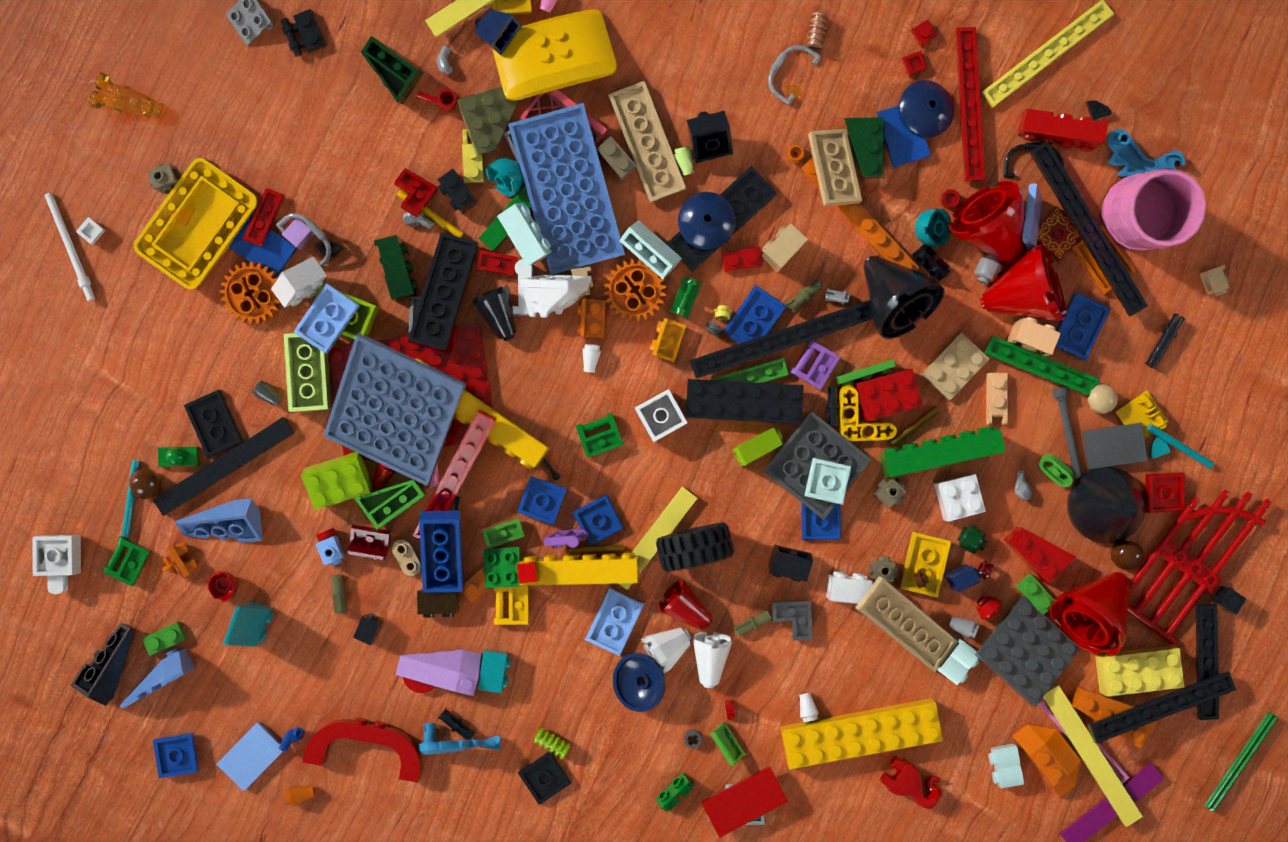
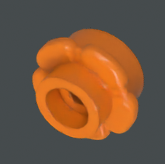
(790, 153)

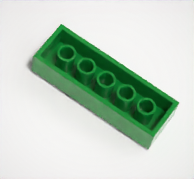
(940, 453)

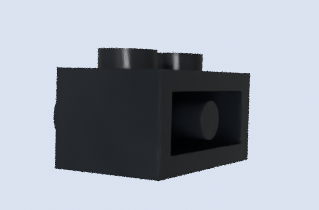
(453, 186)
(790, 563)

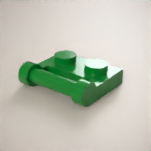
(602, 441)
(132, 563)

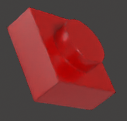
(924, 33)

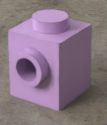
(298, 233)

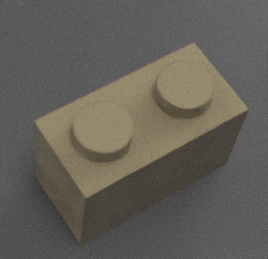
(616, 159)

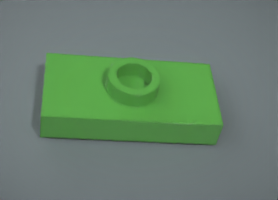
(728, 744)

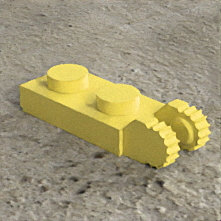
(471, 163)

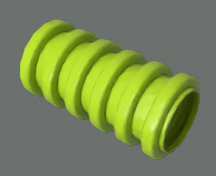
(552, 743)

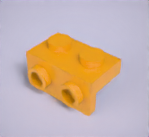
(668, 340)

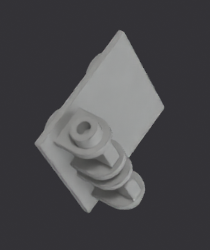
(249, 19)

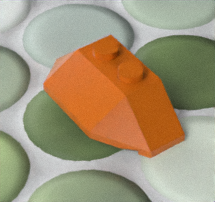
(1050, 756)

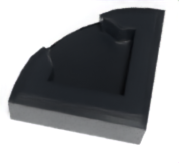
(1097, 109)
(335, 248)

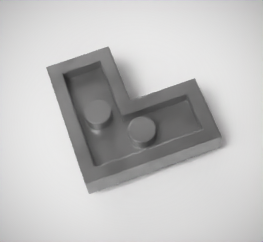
(799, 613)

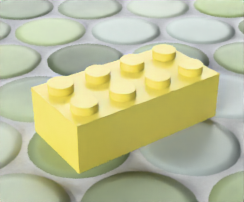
(1139, 671)

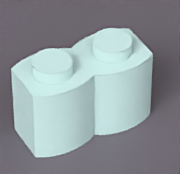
(959, 662)
(1006, 766)

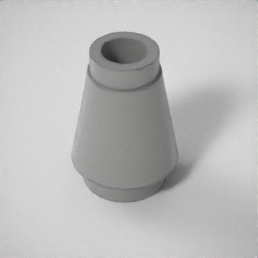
(964, 626)

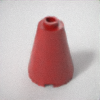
(685, 606)

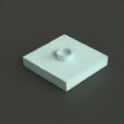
(827, 481)

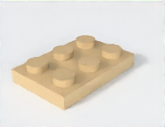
(955, 366)

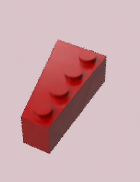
(1063, 129)

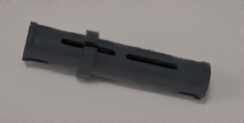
(1168, 334)

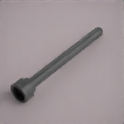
(1061, 395)

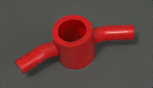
(437, 99)

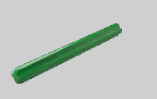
(1241, 762)

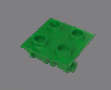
(501, 567)

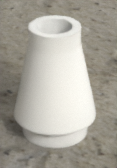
(590, 357)
(808, 710)

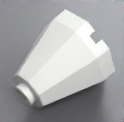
(667, 646)

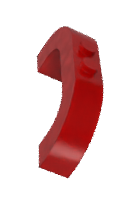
(369, 732)

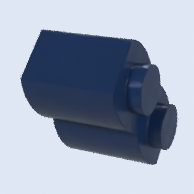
(963, 578)

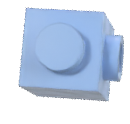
(331, 551)

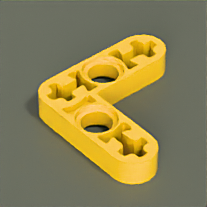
(853, 423)

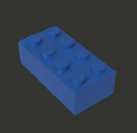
(441, 551)

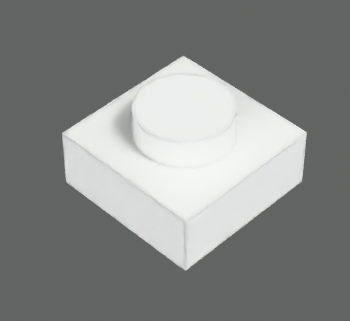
(90, 231)

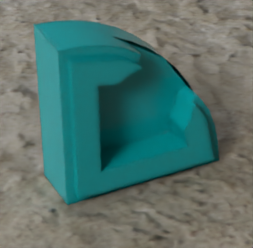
(1158, 448)

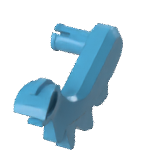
(1128, 154)
(431, 746)

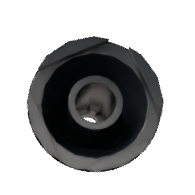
(497, 311)

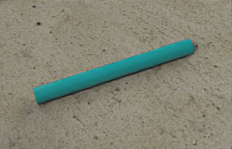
(1180, 446)
(129, 503)

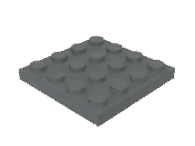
(819, 441)
(1027, 651)

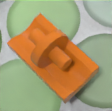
(184, 568)

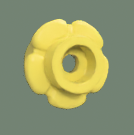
(723, 313)

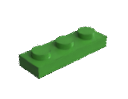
(865, 373)

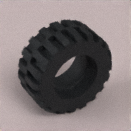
(695, 547)

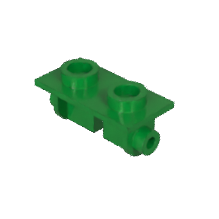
(685, 297)
(668, 798)

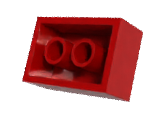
(888, 394)

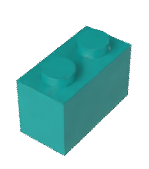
(493, 670)

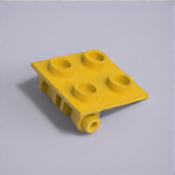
(1143, 410)

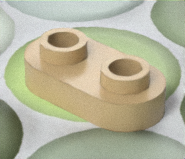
(407, 557)

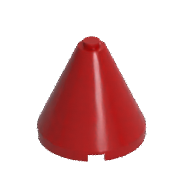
(993, 221)
(1028, 289)
(1095, 614)

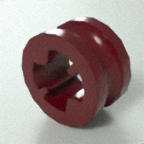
(985, 569)

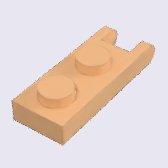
(996, 397)

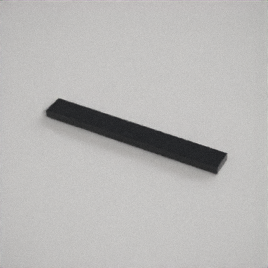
(223, 466)
(1161, 707)

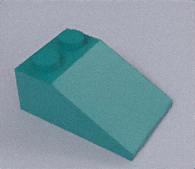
(249, 624)

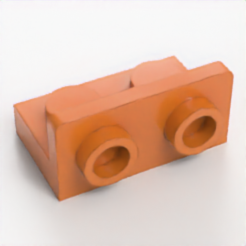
(592, 318)

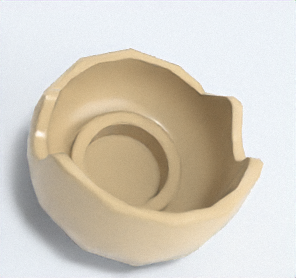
(1102, 399)

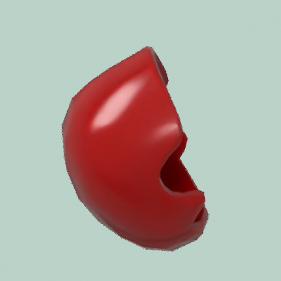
(222, 586)

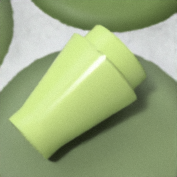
(685, 160)

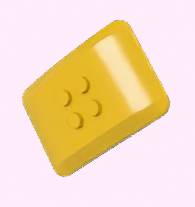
(556, 55)
(219, 214)

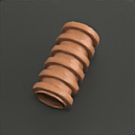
(817, 30)

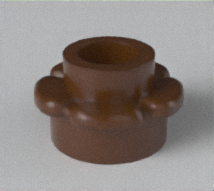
(920, 579)

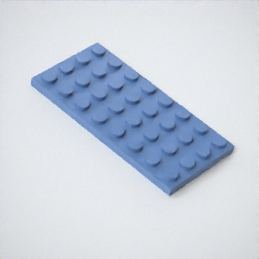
(567, 188)

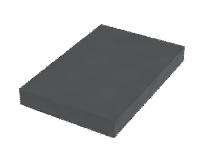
(1114, 445)

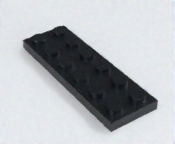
(747, 196)
(443, 292)
(744, 401)

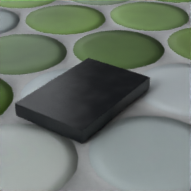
(213, 423)

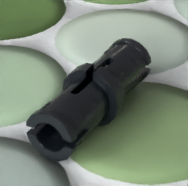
(833, 406)
(456, 725)

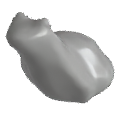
(411, 220)
(1022, 488)

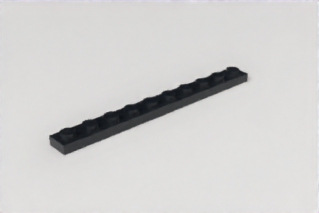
(1088, 229)
(781, 339)

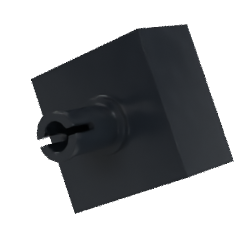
(710, 136)

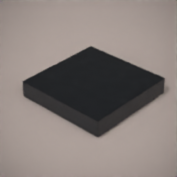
(544, 777)

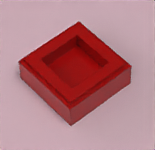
(914, 63)

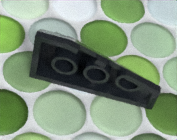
(101, 677)

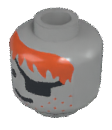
(988, 269)

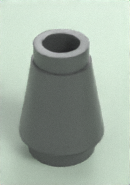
(266, 393)

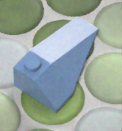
(233, 520)

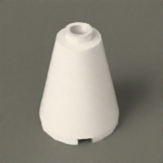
(711, 656)

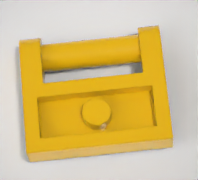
(517, 605)

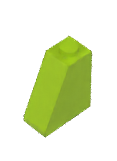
(757, 446)

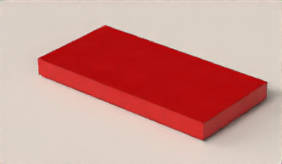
(744, 801)

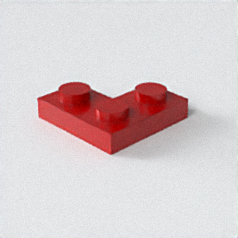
(419, 191)

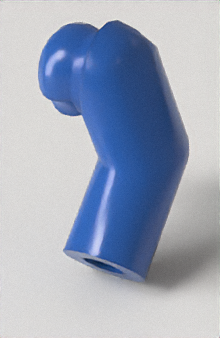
(290, 737)

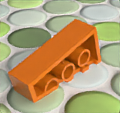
(1100, 706)

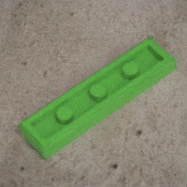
(759, 373)

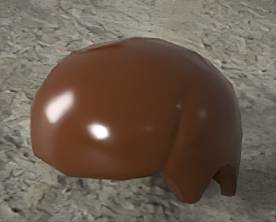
(144, 483)
(1127, 555)

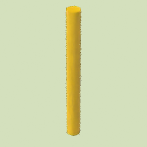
(435, 217)

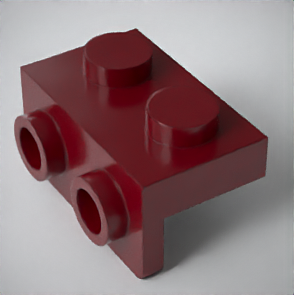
(369, 542)

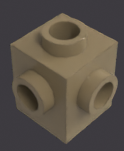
(164, 177)
(884, 495)
(877, 565)

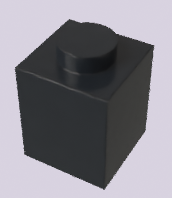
(1228, 600)
(368, 628)

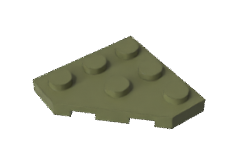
(486, 118)

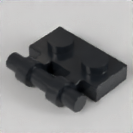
(308, 29)

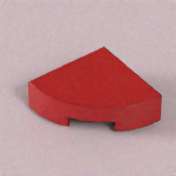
(730, 709)

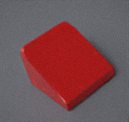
(527, 572)

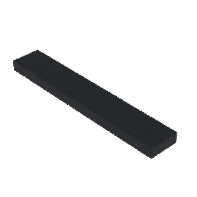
(1207, 655)

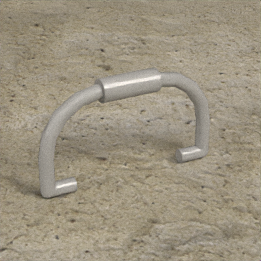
(777, 64)
(314, 228)

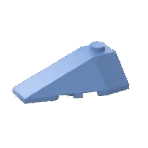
(169, 669)

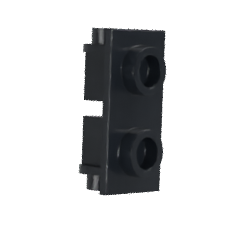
(936, 269)

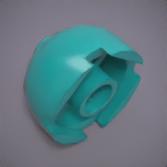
(506, 175)
(932, 227)

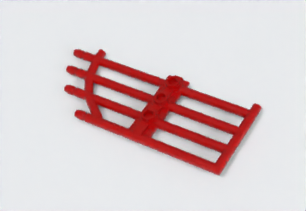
(1189, 565)

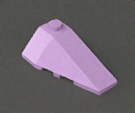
(448, 670)

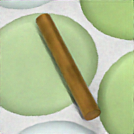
(915, 425)
(594, 549)

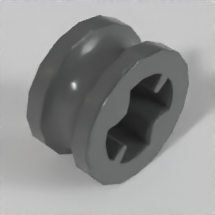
(714, 329)
(694, 744)

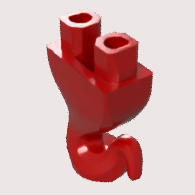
(908, 782)

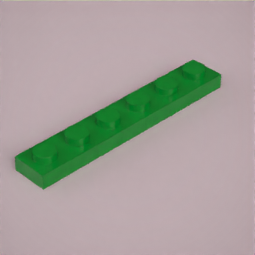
(1040, 366)

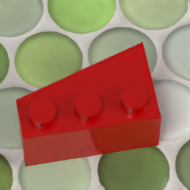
(1038, 554)

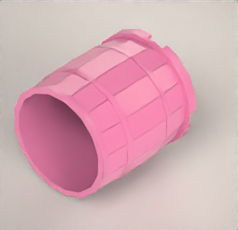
(1153, 209)

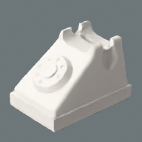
(552, 292)

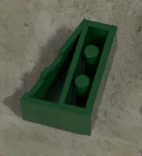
(393, 69)
(868, 143)
(396, 267)

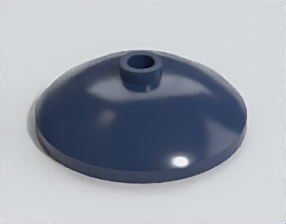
(919, 115)
(706, 234)
(630, 683)

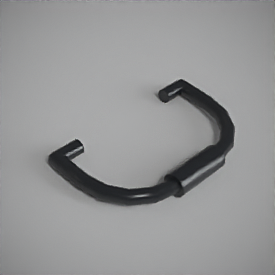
(1028, 146)

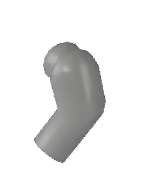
(442, 61)

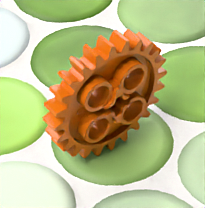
(620, 300)
(237, 301)

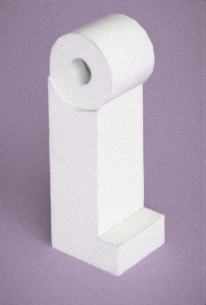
(523, 272)

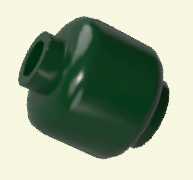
(972, 539)

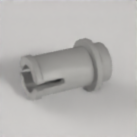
(837, 296)

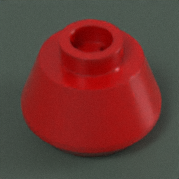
(988, 607)

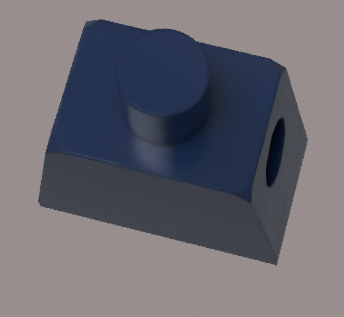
(497, 29)

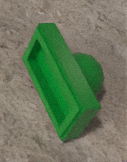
(178, 456)

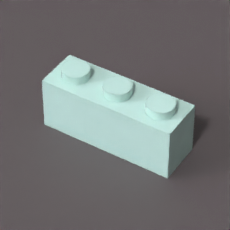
(525, 233)
(650, 249)

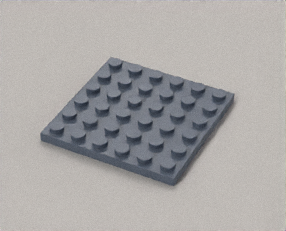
(394, 409)

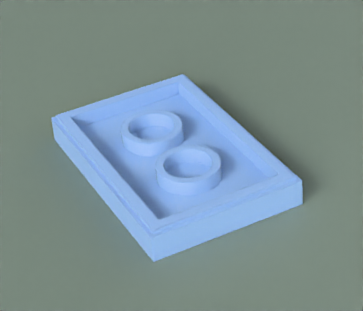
(1032, 217)
(326, 318)
(614, 621)
(250, 756)

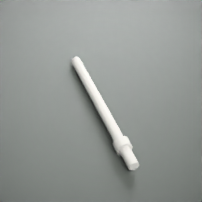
(83, 281)

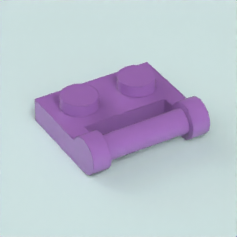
(821, 367)
(569, 537)

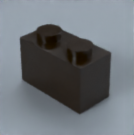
(437, 603)

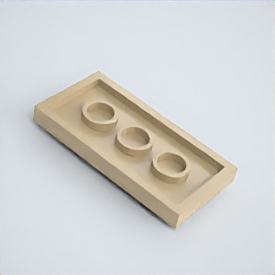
(834, 167)

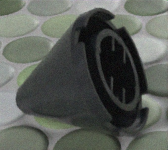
(899, 296)
(1106, 505)

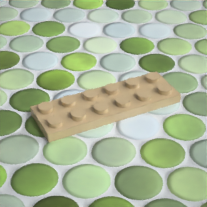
(647, 142)
(906, 624)

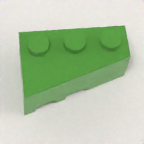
(390, 502)

